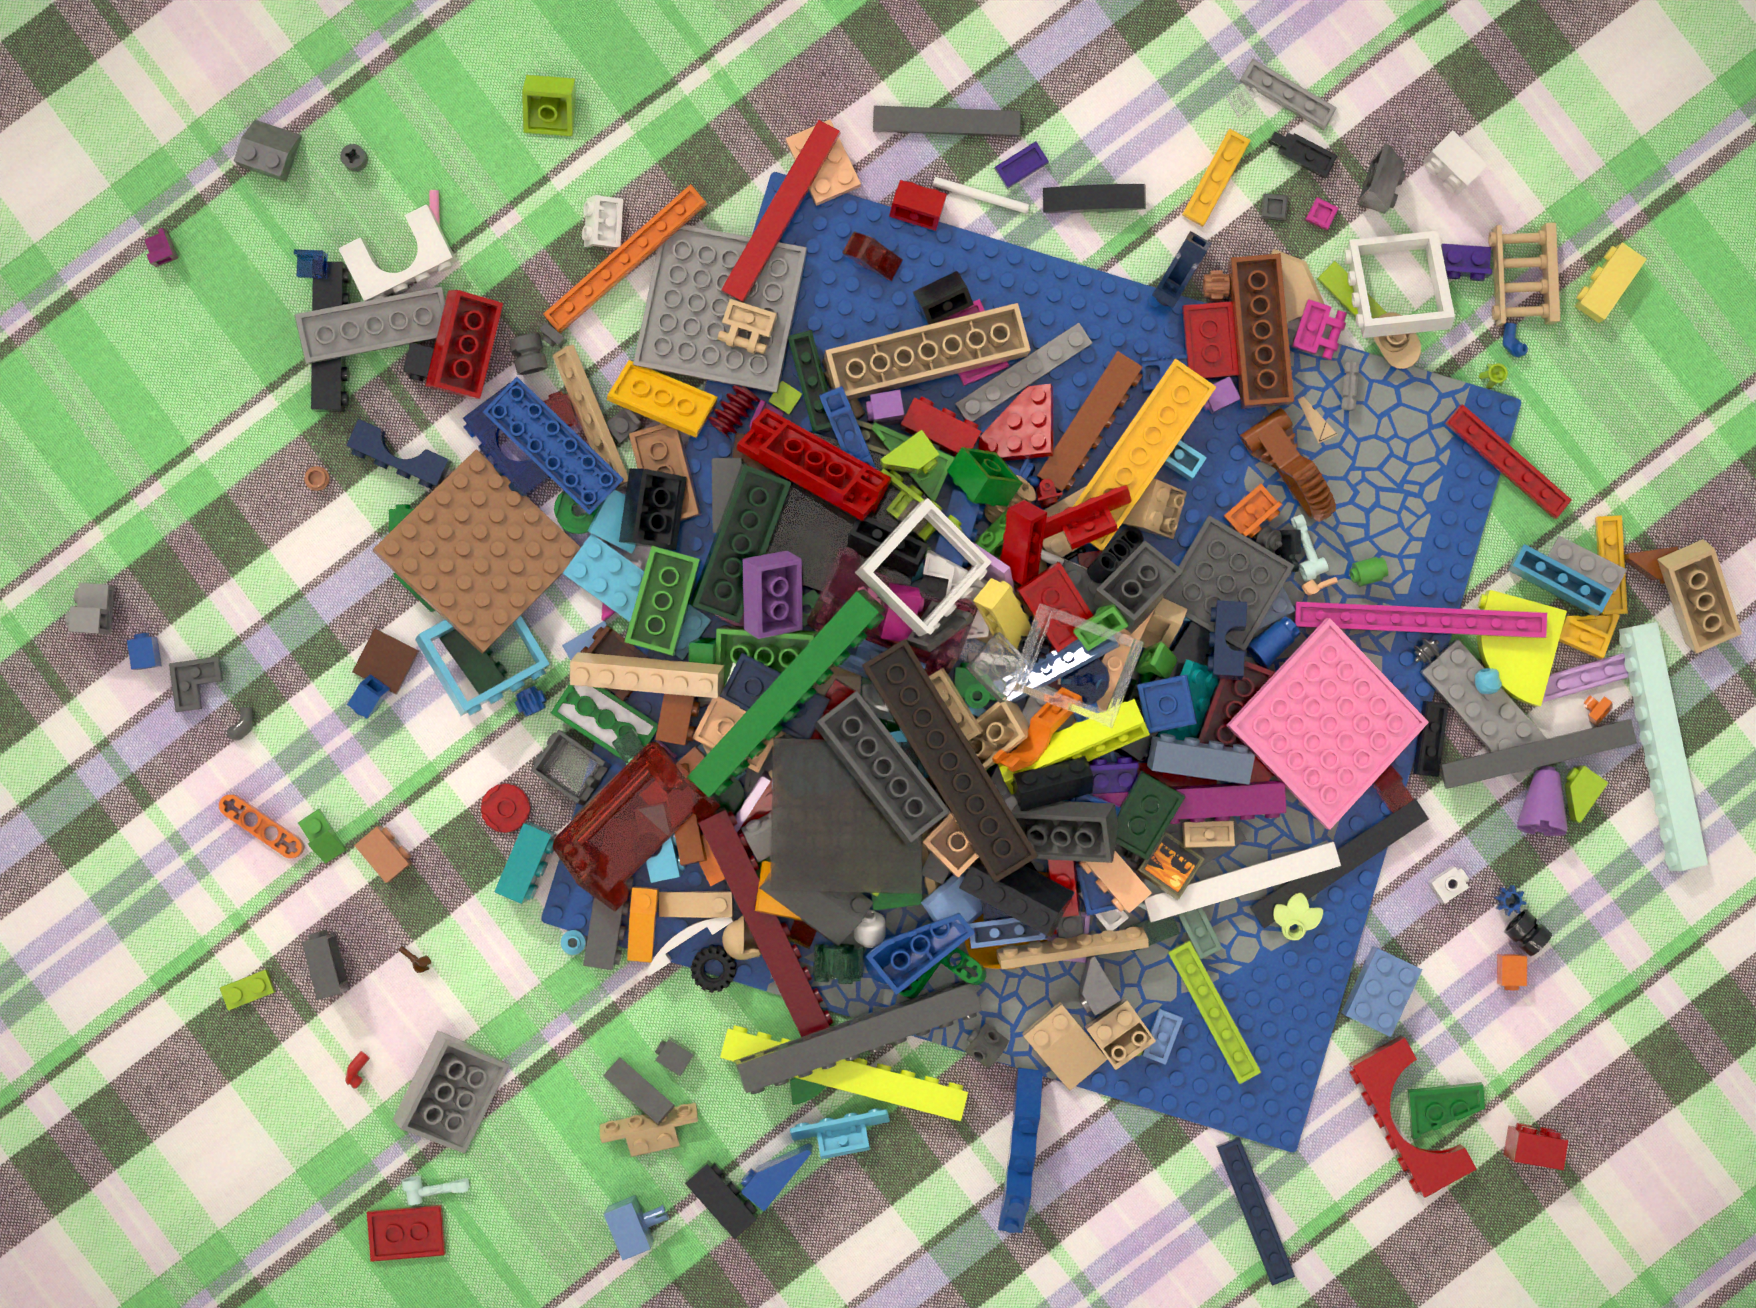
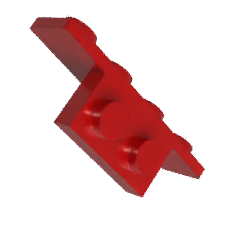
(1089, 519)

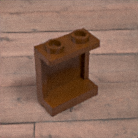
(610, 642)

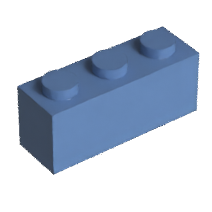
(1002, 932)

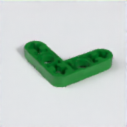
(959, 970)

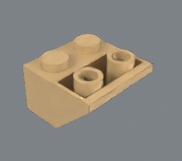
(1157, 509)
(1120, 1033)

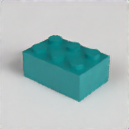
(526, 863)

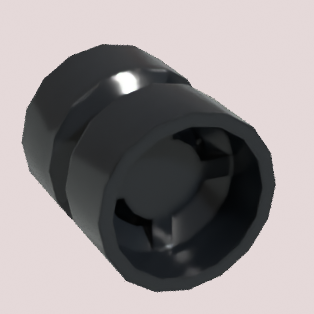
(1528, 933)

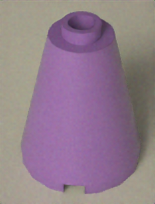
(1544, 805)

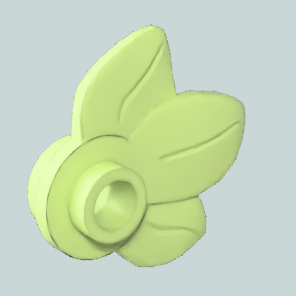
(1297, 913)

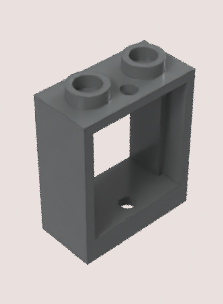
(325, 964)

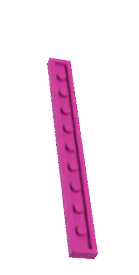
(1423, 619)

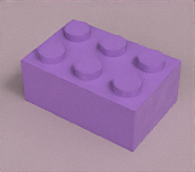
(772, 594)

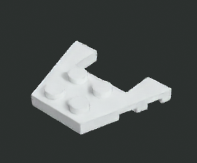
(941, 567)

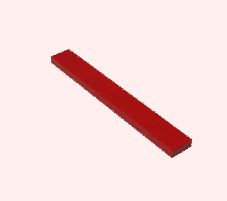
(781, 211)

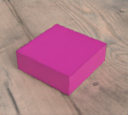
(1321, 214)

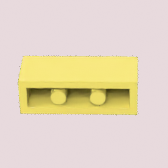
(1609, 282)
(1002, 611)

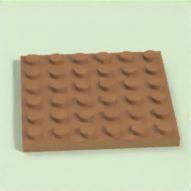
(477, 551)

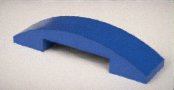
(845, 425)

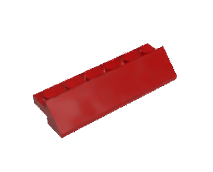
(814, 464)

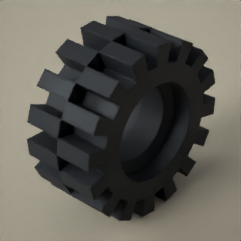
(703, 979)

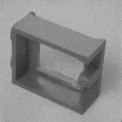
(570, 767)

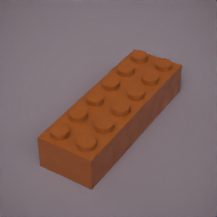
(1261, 331)

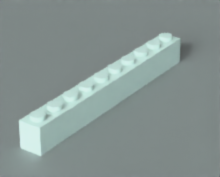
(1663, 747)

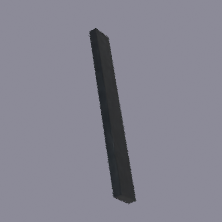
(1350, 856)

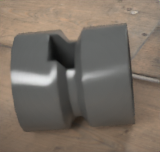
(528, 354)

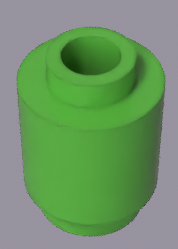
(1368, 571)

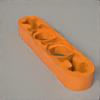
(261, 826)

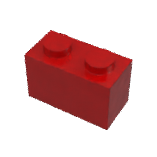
(917, 205)

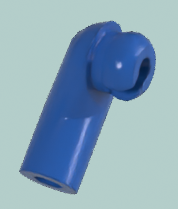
(1511, 343)

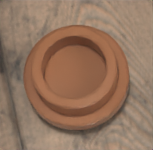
(317, 478)

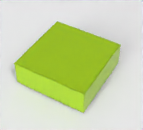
(786, 398)

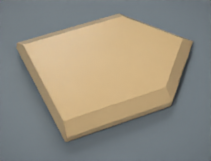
(1298, 285)

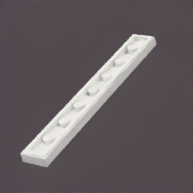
(1244, 881)

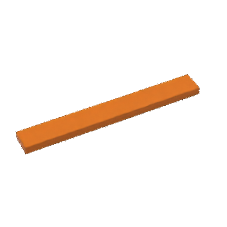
(625, 259)

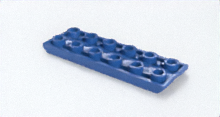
(553, 445)

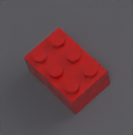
(940, 426)

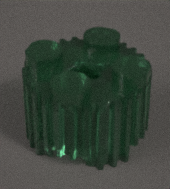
(838, 963)

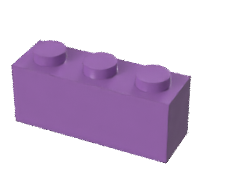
(885, 408)

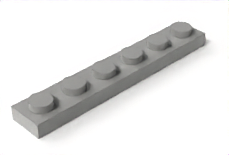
(1024, 373)

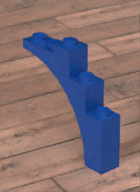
(1021, 1150)

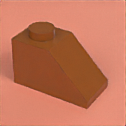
(1647, 562)

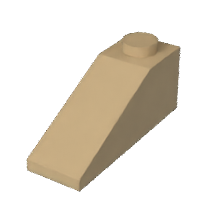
(696, 904)

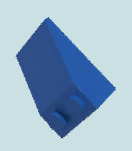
(770, 1178)

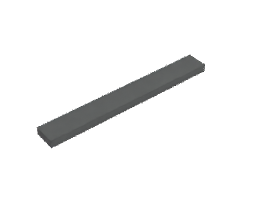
(1538, 753)

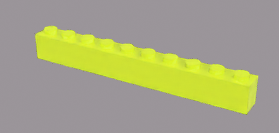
(862, 1079)

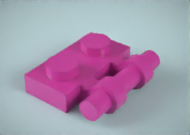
(1312, 326)

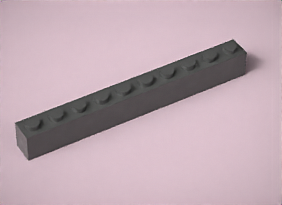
(858, 1036)

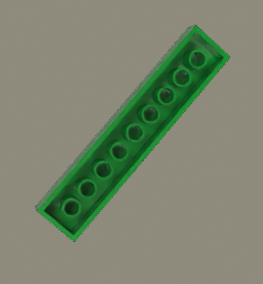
(784, 695)

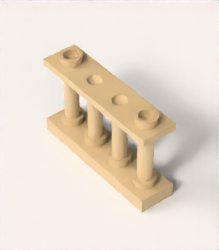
(1547, 286)

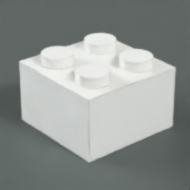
(1454, 163)

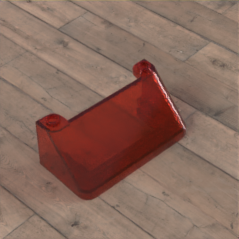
(629, 823)

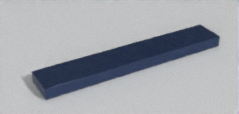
(1255, 1211)

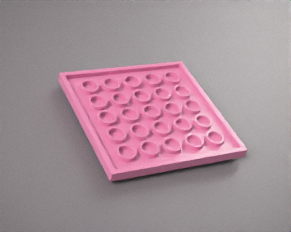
(1327, 723)

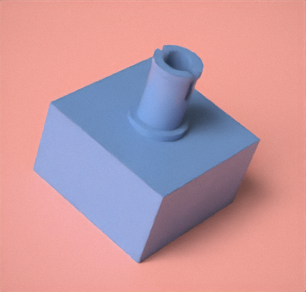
(631, 1226)

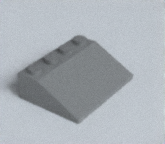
(450, 1092)

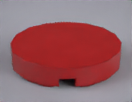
(505, 808)

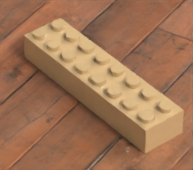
(928, 352)

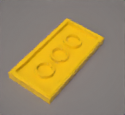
(662, 398)

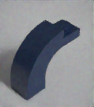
(1181, 269)

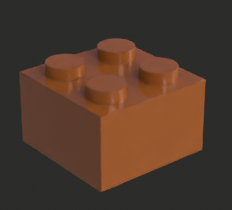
(677, 719)

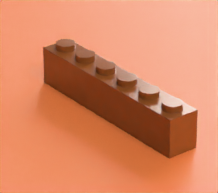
(1090, 420)

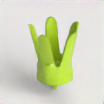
(1496, 373)

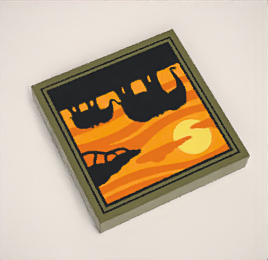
(1171, 866)

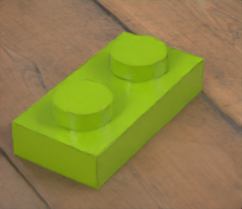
(247, 989)

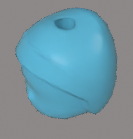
(1487, 681)

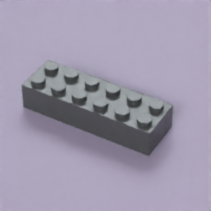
(881, 768)

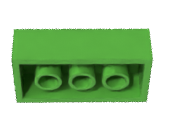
(663, 601)

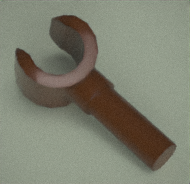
(419, 964)

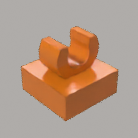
(1597, 709)

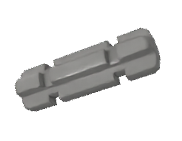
(1350, 386)

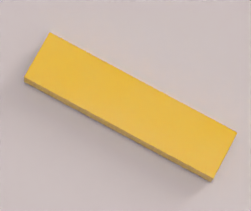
(1216, 177)
(1611, 547)

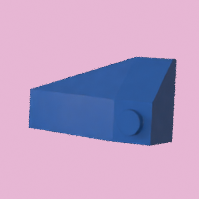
(913, 953)

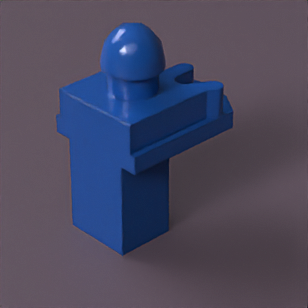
(1026, 472)

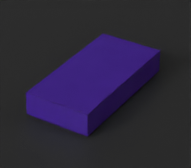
(1021, 165)

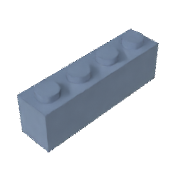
(1201, 759)

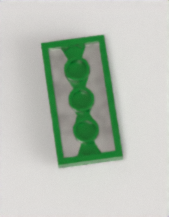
(602, 716)

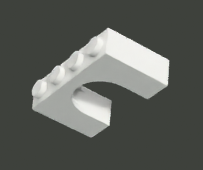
(432, 256)

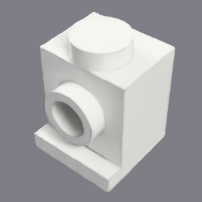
(1440, 886)

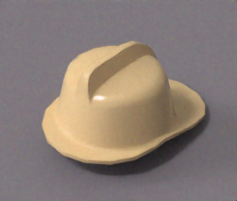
(1400, 349)

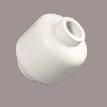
(870, 930)

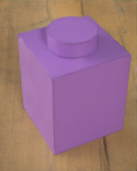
(1222, 396)

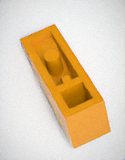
(642, 923)

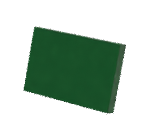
(1146, 814)

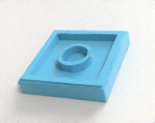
(609, 519)

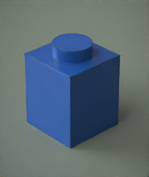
(144, 652)
(368, 696)

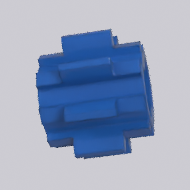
(530, 701)
(1512, 906)

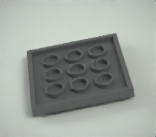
(1228, 568)

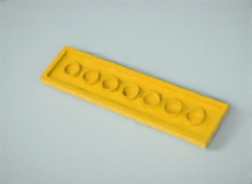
(1149, 439)

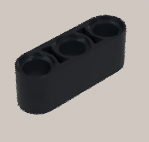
(1115, 554)

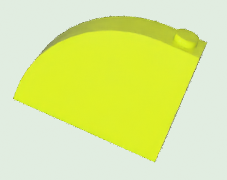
(1521, 661)

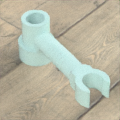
(1313, 566)
(415, 1189)

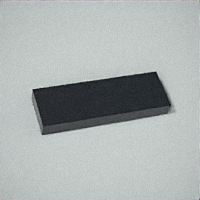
(1431, 739)

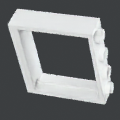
(1407, 323)
(955, 538)

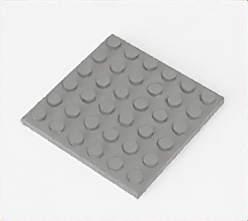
(688, 309)

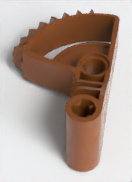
(1274, 444)

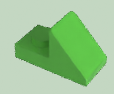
(1105, 616)
(1157, 660)
(321, 836)

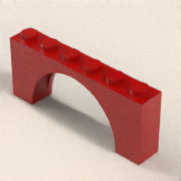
(1377, 1075)

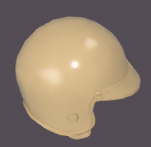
(739, 941)

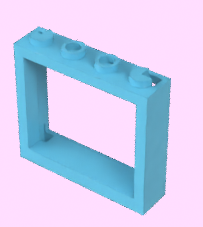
(494, 694)

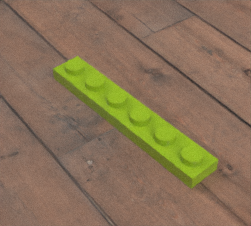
(1214, 1012)

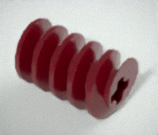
(733, 410)

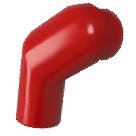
(353, 1069)

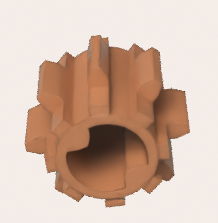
(1216, 285)

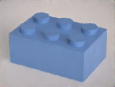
(1381, 991)

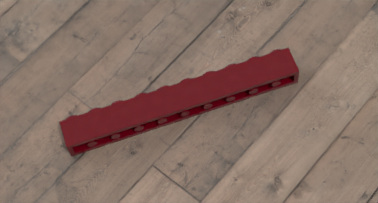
(766, 928)

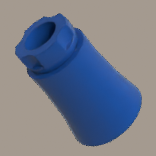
(1273, 642)

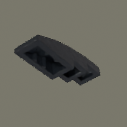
(1094, 198)

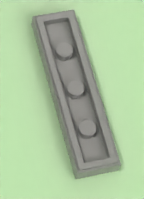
(1288, 94)

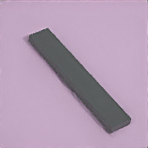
(946, 121)

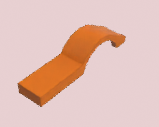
(1040, 731)

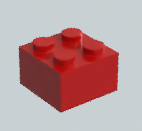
(1536, 1147)

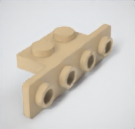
(644, 1134)

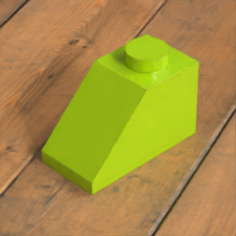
(1582, 791)

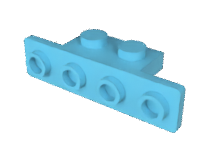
(841, 1135)

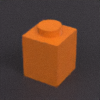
(1511, 971)

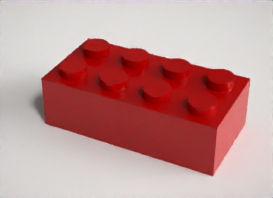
(464, 344)

